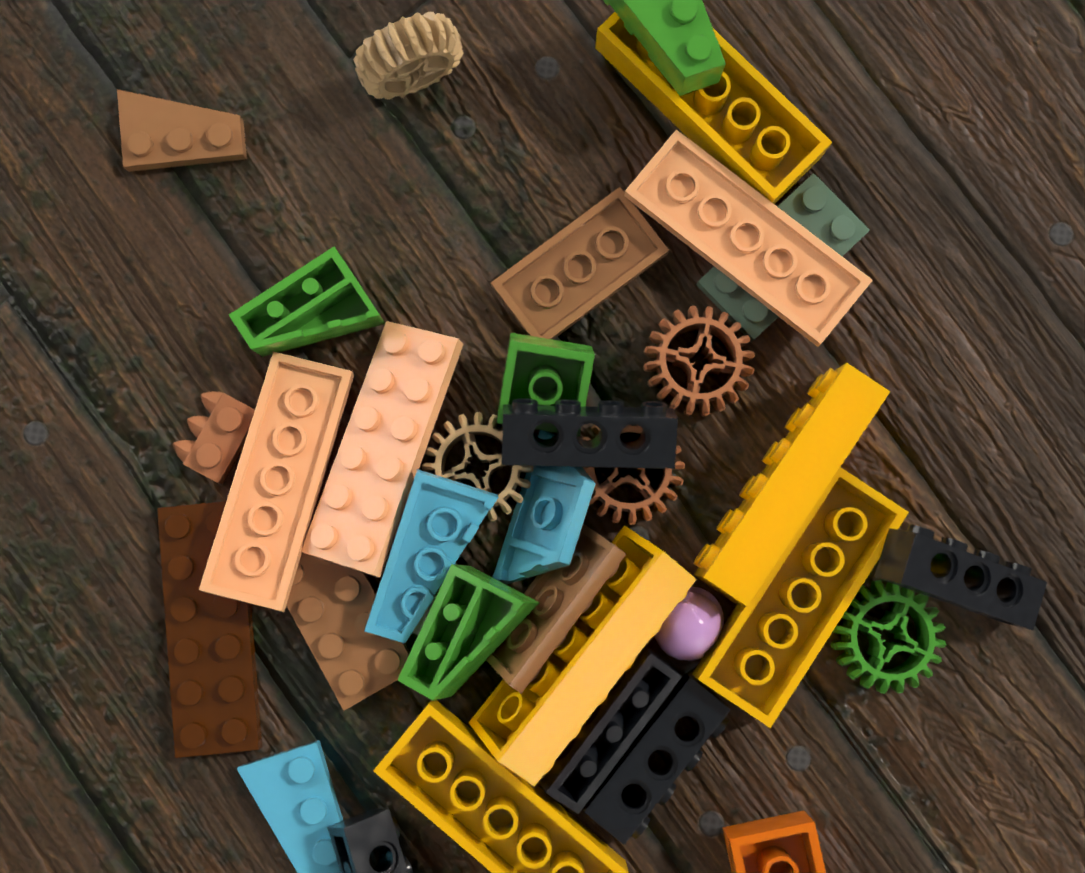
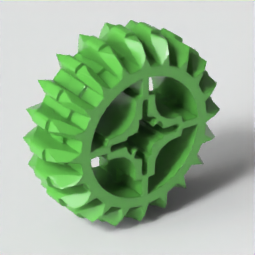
(893, 620)

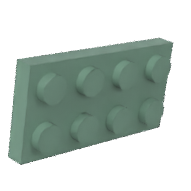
(817, 211)

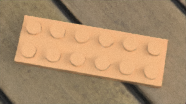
(747, 238)
(382, 448)
(277, 482)

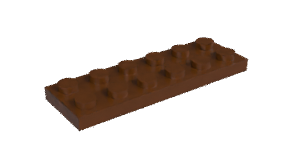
(206, 642)

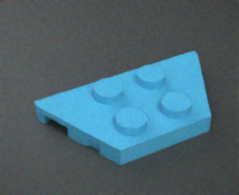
(545, 522)

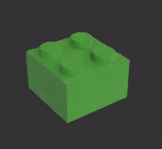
(545, 372)

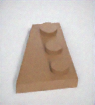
(176, 134)

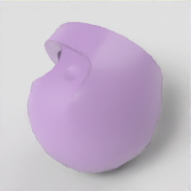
(691, 626)

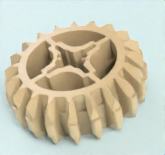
(408, 55)
(467, 434)

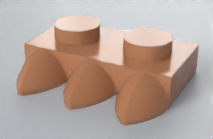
(218, 436)

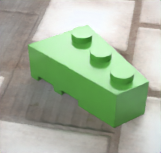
(676, 40)
(307, 308)
(462, 630)

